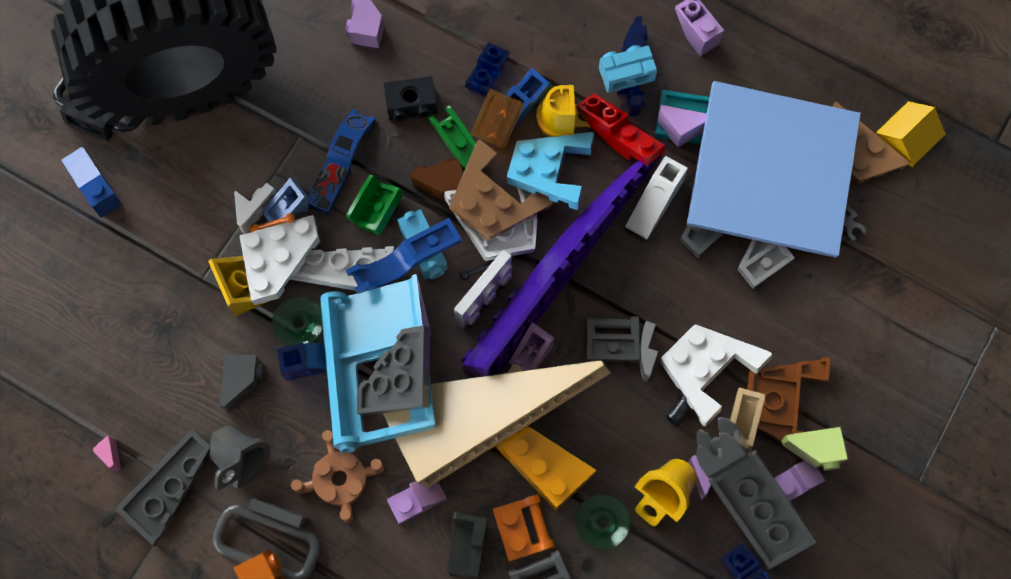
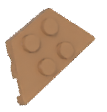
(873, 155)

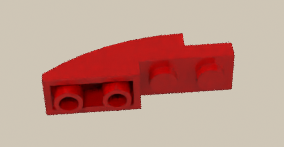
(617, 132)

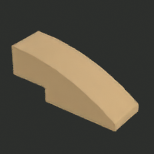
(747, 413)

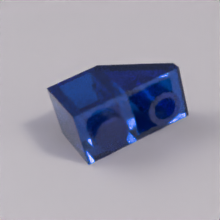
(302, 360)

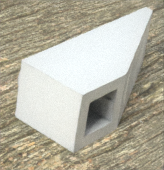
(657, 197)

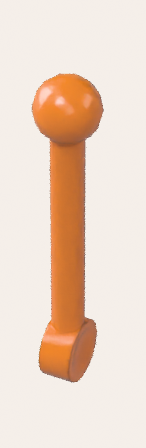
(288, 218)

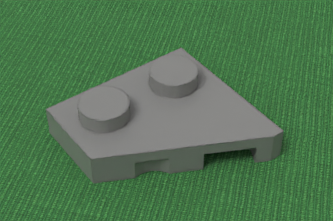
(763, 261)

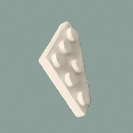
(276, 256)

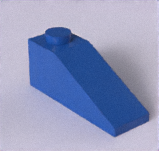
(91, 182)

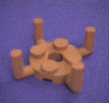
(328, 467)

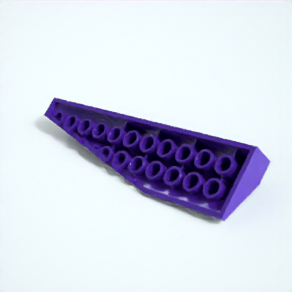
(550, 276)

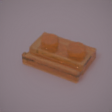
(497, 118)

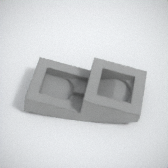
(647, 355)

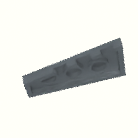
(163, 489)

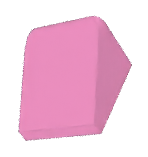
(108, 453)

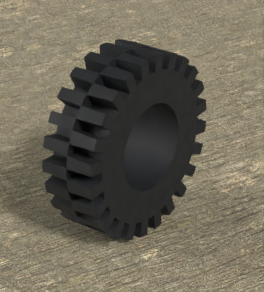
(159, 55)

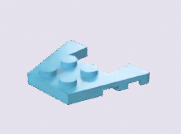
(538, 165)

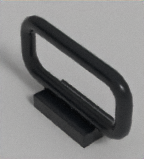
(80, 121)

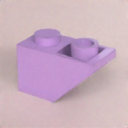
(366, 24)
(699, 26)

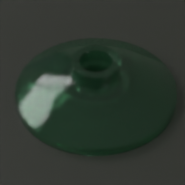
(296, 310)
(609, 509)

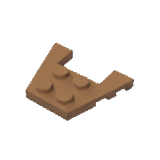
(486, 204)

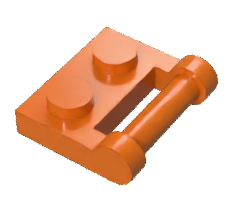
(514, 530)

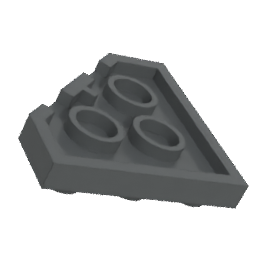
(399, 376)

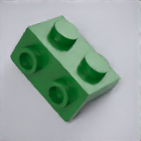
(374, 205)

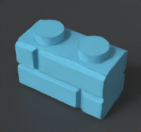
(627, 68)

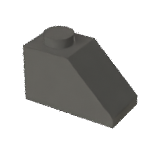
(239, 379)

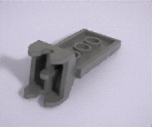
(752, 494)

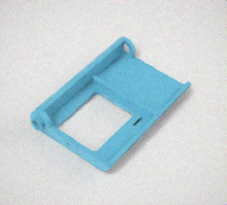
(358, 332)

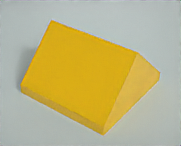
(913, 131)
(233, 282)

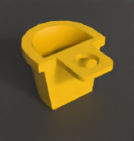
(558, 112)
(666, 491)

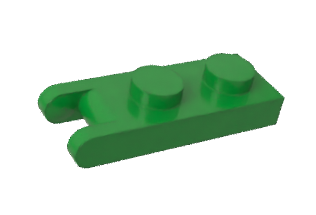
(455, 136)

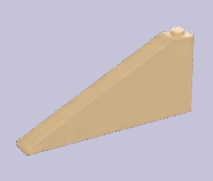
(484, 412)

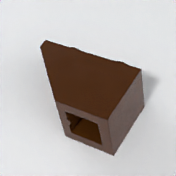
(438, 178)

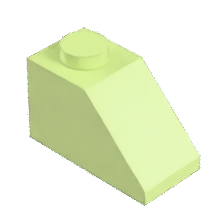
(818, 447)

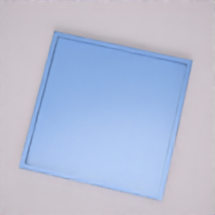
(774, 169)

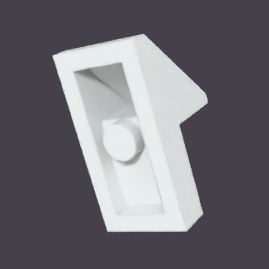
(251, 211)

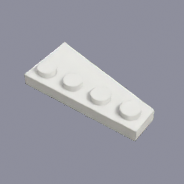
(331, 267)

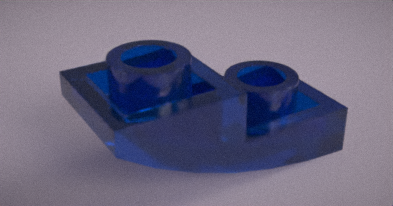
(487, 69)
(743, 564)

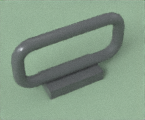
(274, 517)

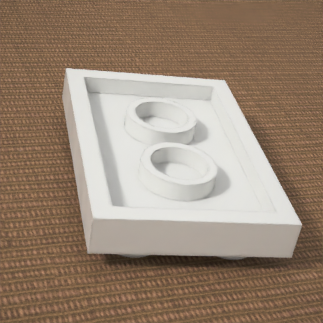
(483, 290)

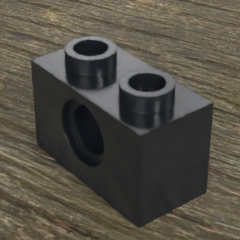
(399, 91)

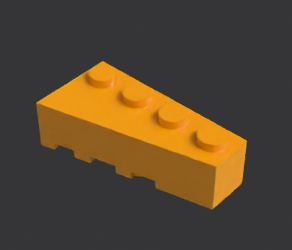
(546, 466)

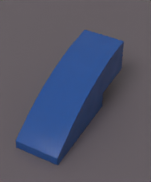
(530, 91)

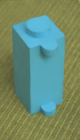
(413, 224)

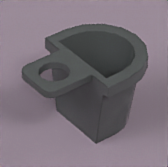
(236, 456)

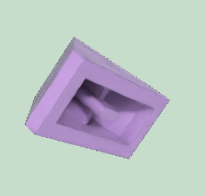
(681, 124)
(532, 348)

